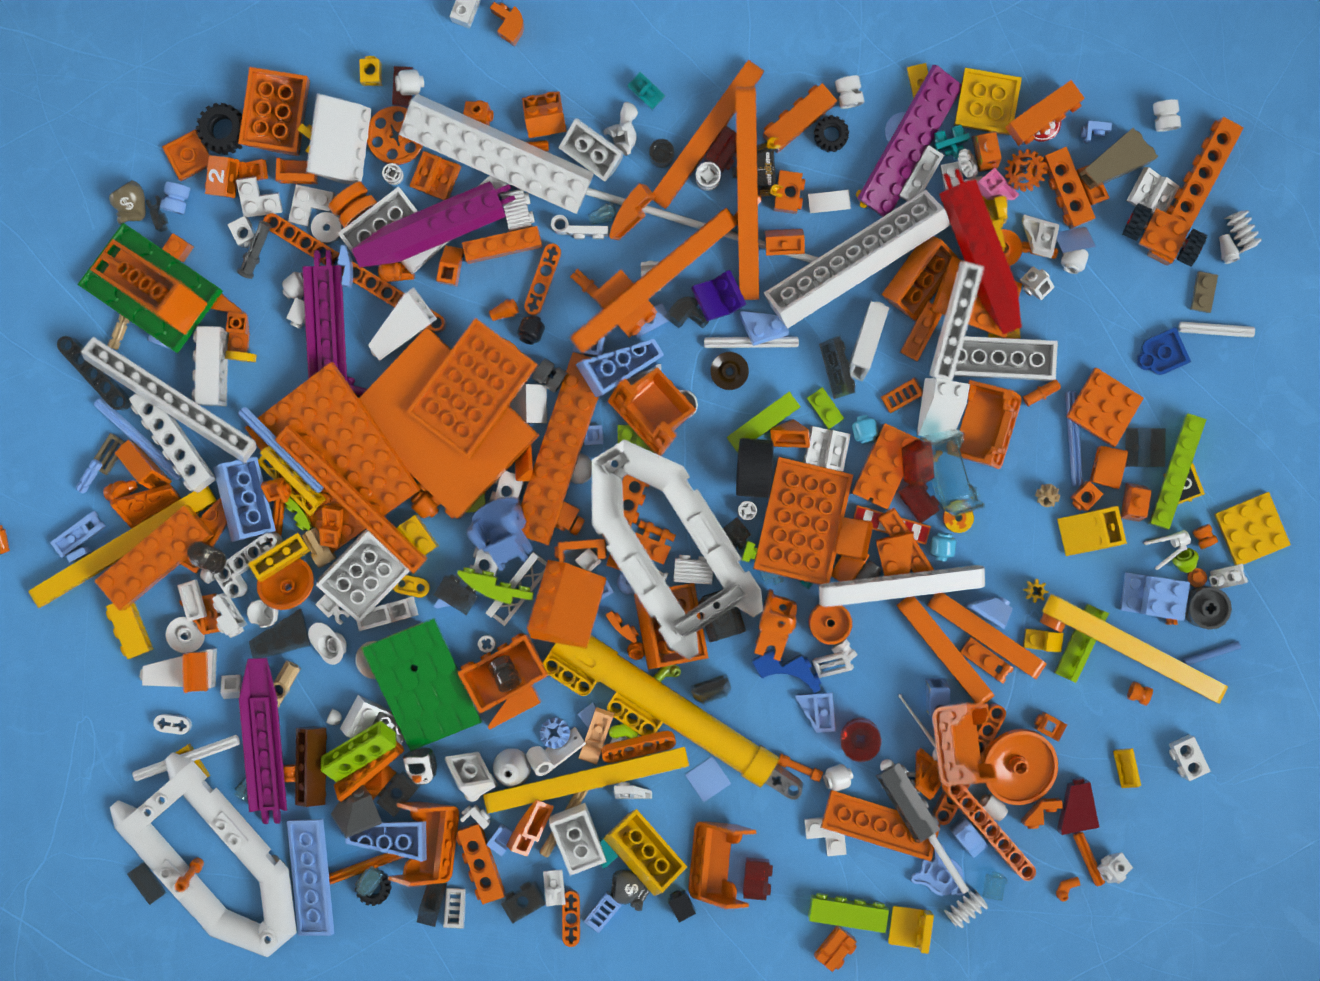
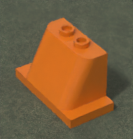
(652, 409)

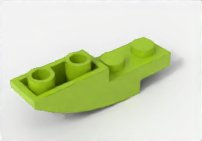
(487, 585)

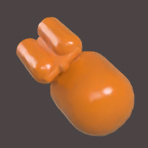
(394, 272)

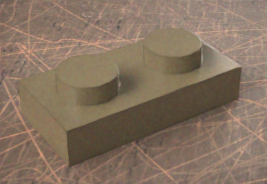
(1204, 292)

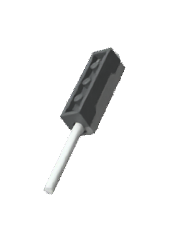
(914, 811)

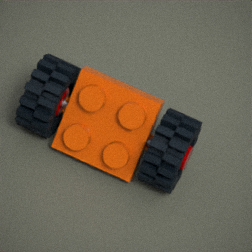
(1165, 234)

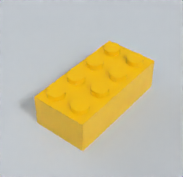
(645, 852)

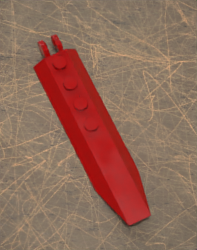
(982, 248)

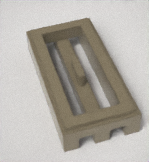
(106, 471)

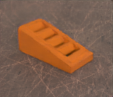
(917, 387)

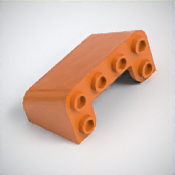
(482, 685)

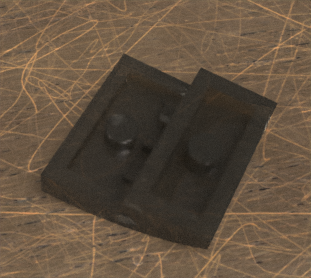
(1146, 447)

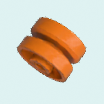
(351, 203)
(836, 633)

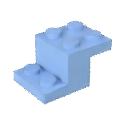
(1154, 596)

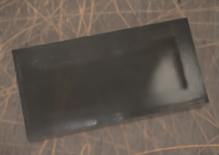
(146, 883)

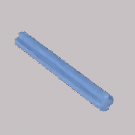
(1074, 443)

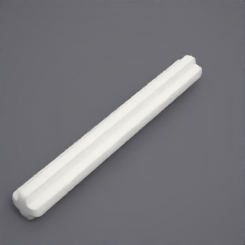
(744, 342)

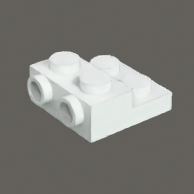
(231, 620)

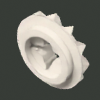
(967, 164)

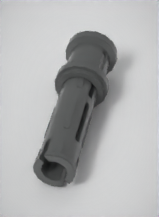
(251, 257)

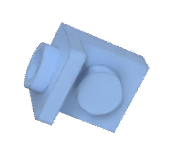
(1096, 128)

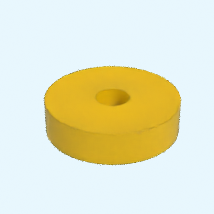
(240, 356)

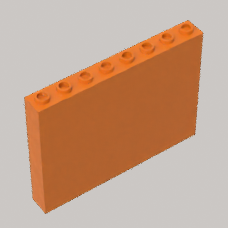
(434, 463)

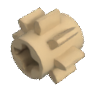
(1047, 495)

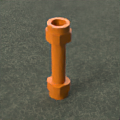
(785, 761)
(195, 866)

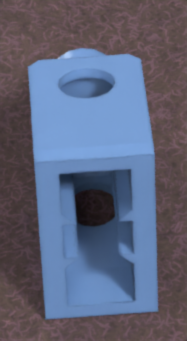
(936, 695)

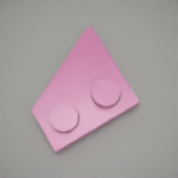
(995, 185)

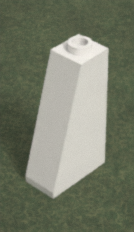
(403, 323)
(867, 340)
(171, 671)

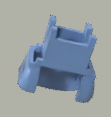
(502, 525)

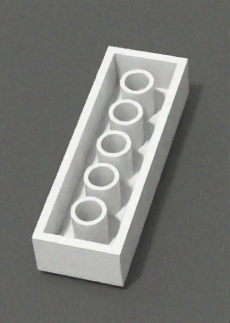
(1007, 358)

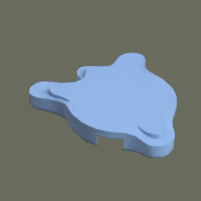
(937, 877)

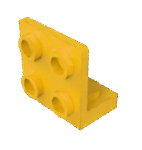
(911, 928)

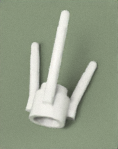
(1177, 539)

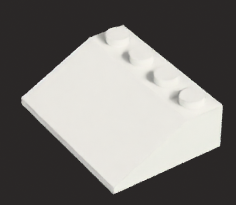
(338, 140)
(362, 576)

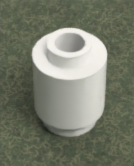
(993, 807)

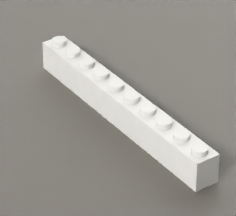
(168, 400)

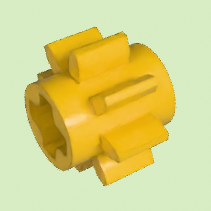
(1029, 590)

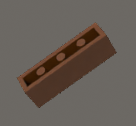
(309, 779)

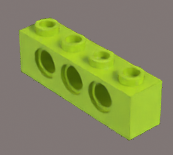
(358, 751)

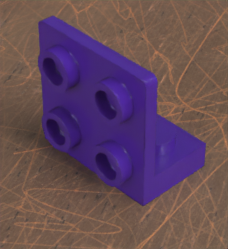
(719, 296)

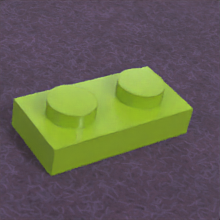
(825, 408)
(750, 552)

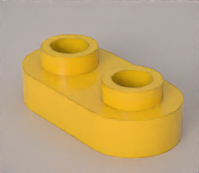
(410, 587)

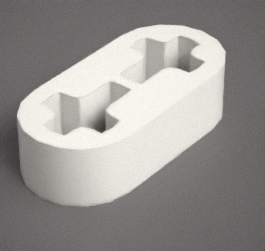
(172, 728)

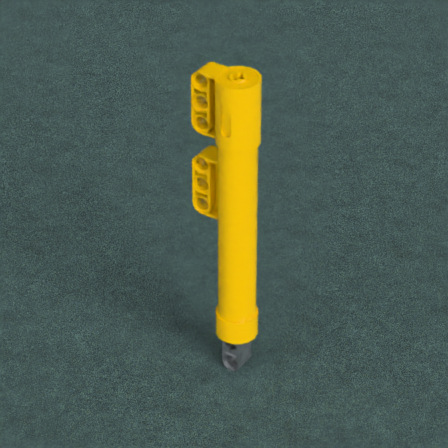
(659, 704)

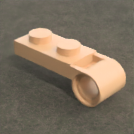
(596, 735)

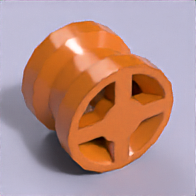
(289, 772)

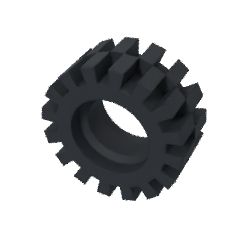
(831, 122)
(379, 897)

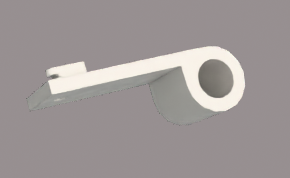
(546, 760)

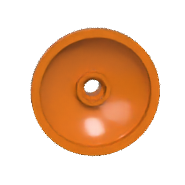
(274, 589)

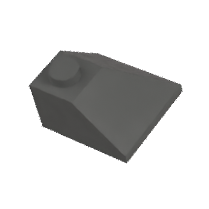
(356, 813)

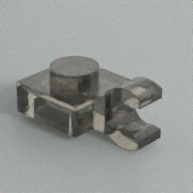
(159, 218)

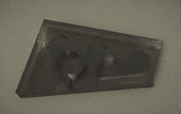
(281, 638)

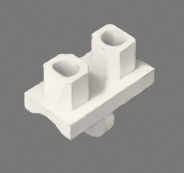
(1227, 576)
(554, 887)

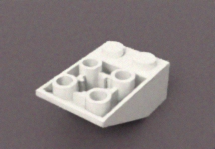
(365, 714)

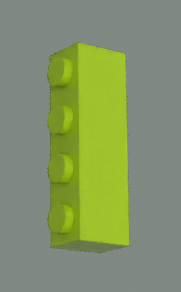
(848, 913)

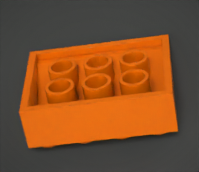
(274, 111)
(979, 316)
(566, 605)
(656, 649)

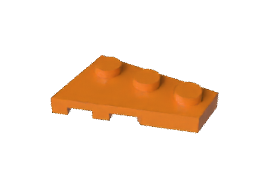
(145, 504)

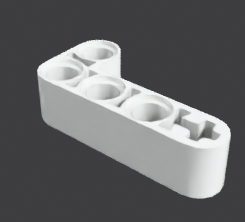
(246, 554)

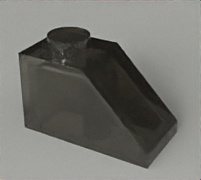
(431, 904)

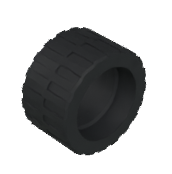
(754, 467)

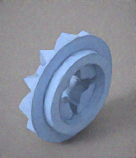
(563, 731)

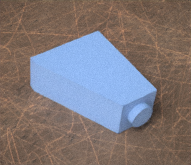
(968, 836)

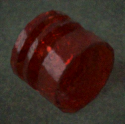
(860, 750)

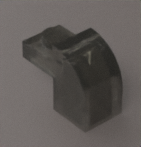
(683, 309)

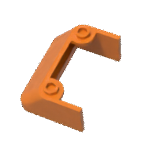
(440, 840)
(711, 863)

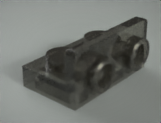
(456, 594)

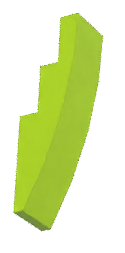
(765, 420)

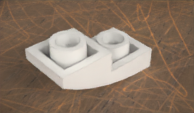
(829, 201)

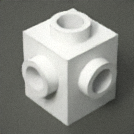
(1034, 280)
(1114, 868)

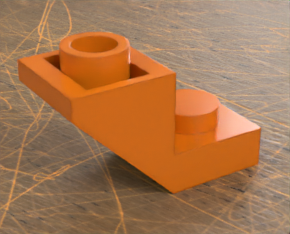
(239, 333)
(1035, 815)

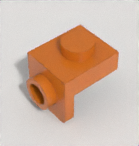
(276, 489)

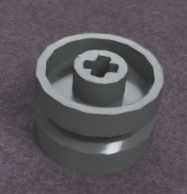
(1218, 607)

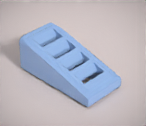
(607, 896)

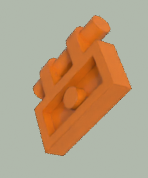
(659, 549)

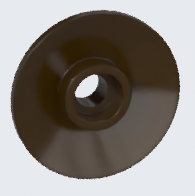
(736, 363)

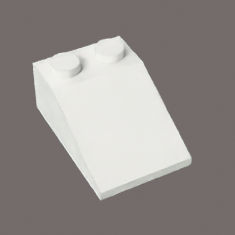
(941, 405)
(577, 839)

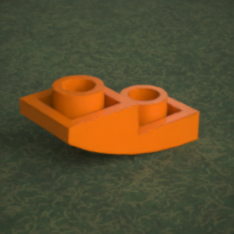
(628, 632)

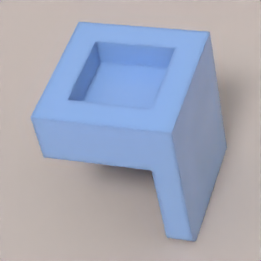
(500, 839)

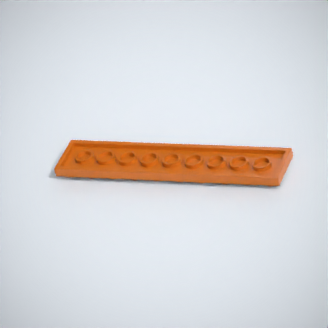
(558, 454)

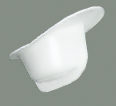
(328, 643)

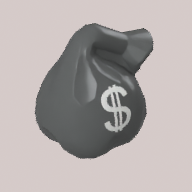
(628, 889)

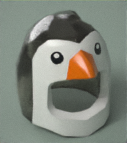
(420, 765)

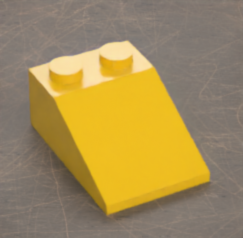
(418, 534)

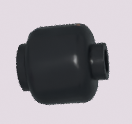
(530, 329)

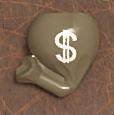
(129, 202)

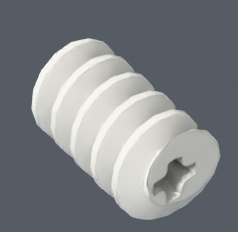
(1243, 230)
(966, 909)

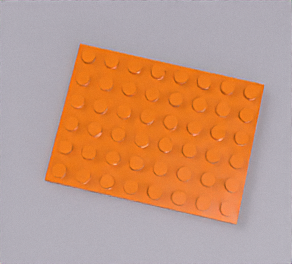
(345, 435)

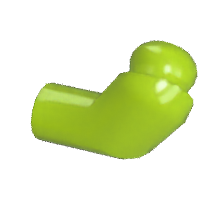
(667, 671)
(622, 730)

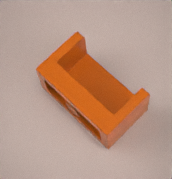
(294, 172)

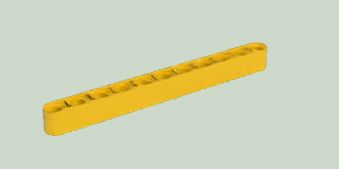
(114, 550)
(1134, 648)
(586, 780)

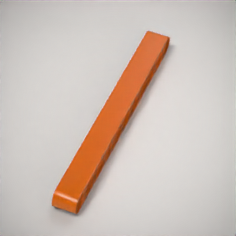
(747, 192)
(653, 280)
(378, 290)

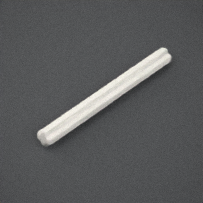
(192, 755)

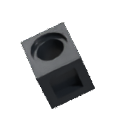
(681, 905)

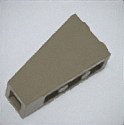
(1120, 159)

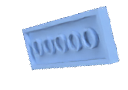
(310, 877)

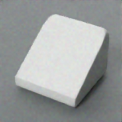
(231, 686)

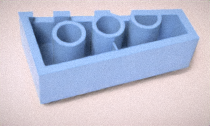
(609, 369)
(396, 838)

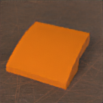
(435, 176)

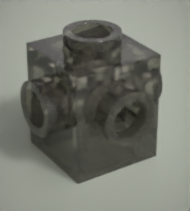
(737, 533)

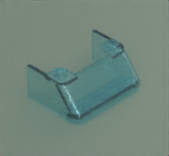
(950, 477)

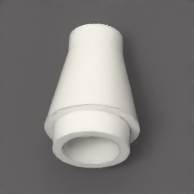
(1228, 249)

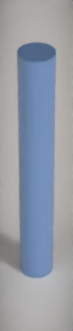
(1212, 653)

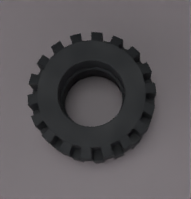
(207, 124)

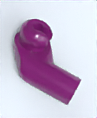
(359, 391)

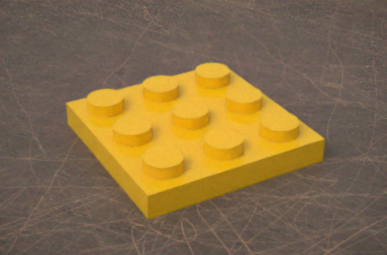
(987, 100)
(1252, 529)

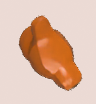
(119, 489)

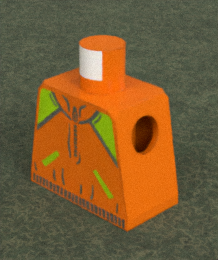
(986, 150)

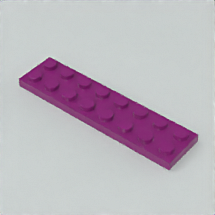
(910, 140)

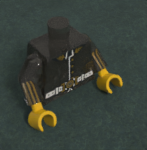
(765, 169)

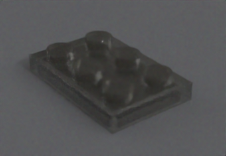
(837, 367)

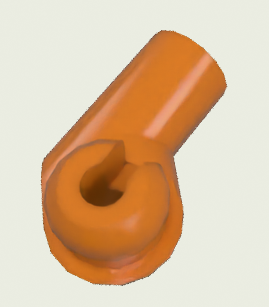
(1065, 886)

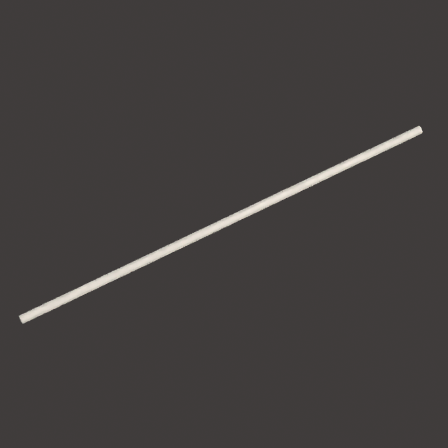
(684, 220)

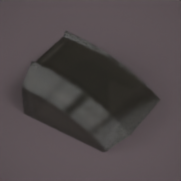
(726, 624)
(711, 689)

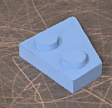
(763, 327)
(819, 710)

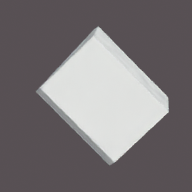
(531, 403)
(469, 773)

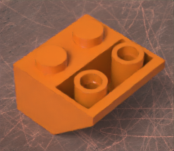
(544, 114)

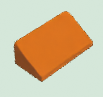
(524, 466)
(847, 568)

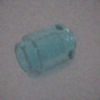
(368, 881)

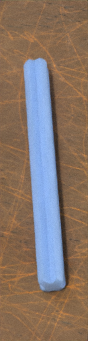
(136, 436)
(268, 437)

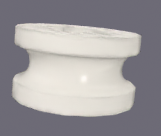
(492, 643)

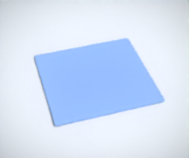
(1075, 239)
(708, 779)

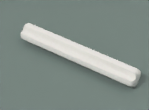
(1216, 329)

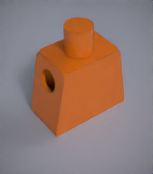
(1135, 502)

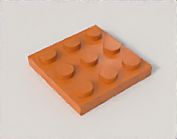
(1104, 407)

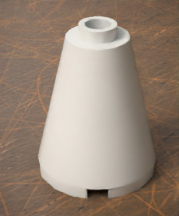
(514, 761)

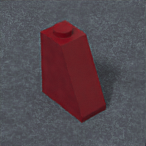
(1078, 808)

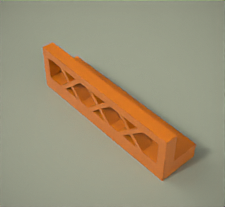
(361, 776)

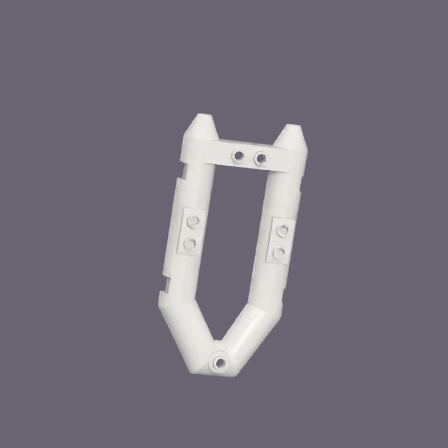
(609, 519)
(273, 876)

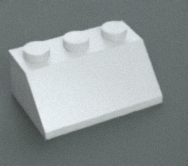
(591, 150)

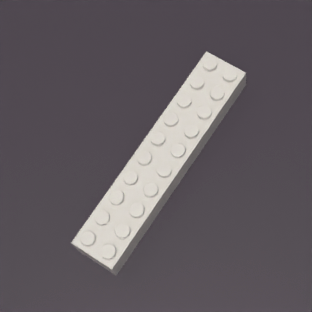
(496, 153)
(857, 258)

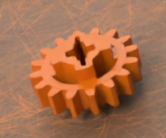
(1019, 174)

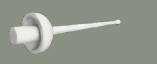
(934, 754)

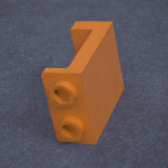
(581, 544)

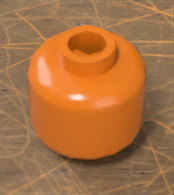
(424, 505)

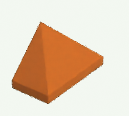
(790, 435)
(379, 781)

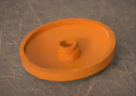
(1024, 766)

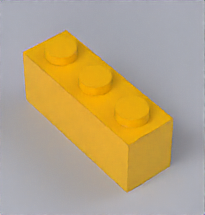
(279, 557)
(129, 630)

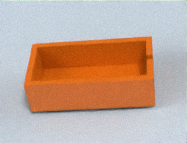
(883, 467)

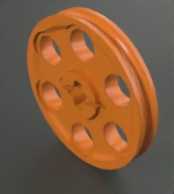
(388, 142)

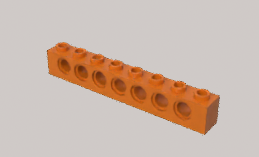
(1230, 133)

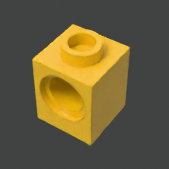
(374, 79)

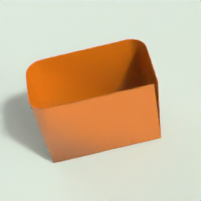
(1108, 466)
(854, 538)

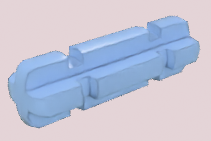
(88, 476)

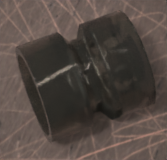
(661, 153)
(504, 673)

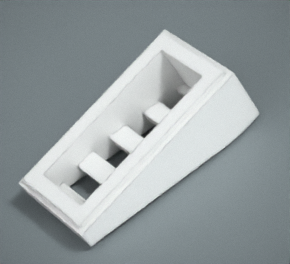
(447, 924)

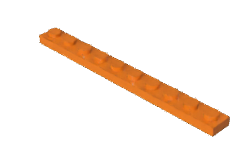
(351, 499)

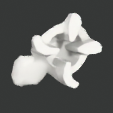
(624, 133)

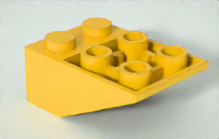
(1092, 530)

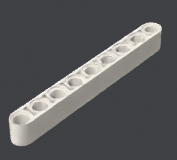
(902, 585)

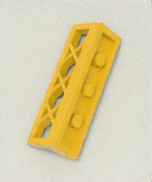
(292, 479)

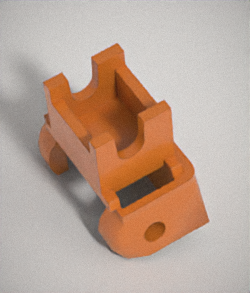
(770, 630)

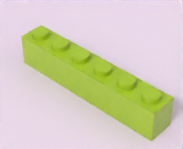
(1177, 471)

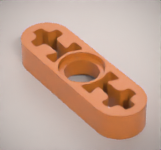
(576, 932)

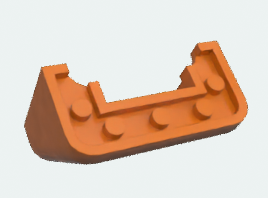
(988, 423)
(959, 744)

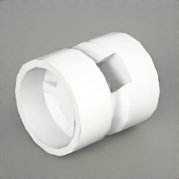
(849, 92)
(1166, 115)
(708, 176)

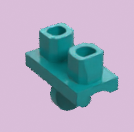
(646, 91)
(958, 138)

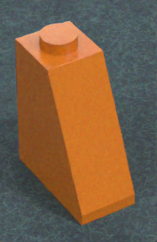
(141, 466)

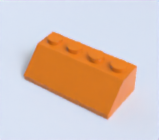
(919, 277)

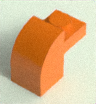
(513, 24)

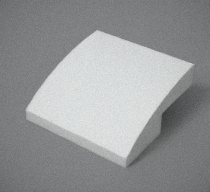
(1153, 191)
(827, 448)

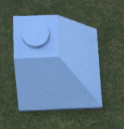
(993, 610)

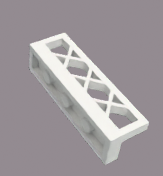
(515, 581)

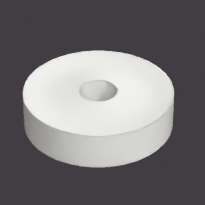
(318, 224)

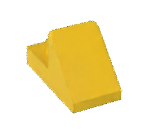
(1043, 640)

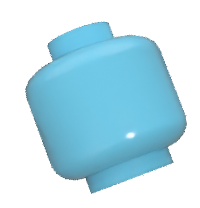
(865, 429)
(943, 546)

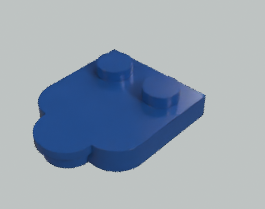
(1163, 353)

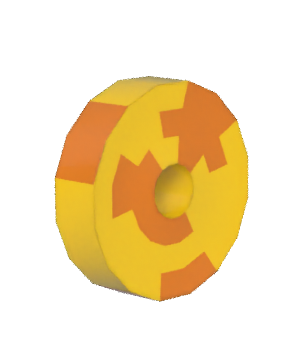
(958, 526)

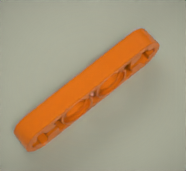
(545, 280)
(637, 743)

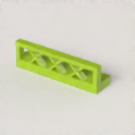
(1078, 649)

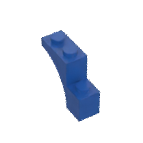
(797, 667)

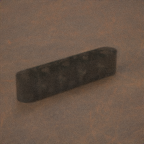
(101, 378)

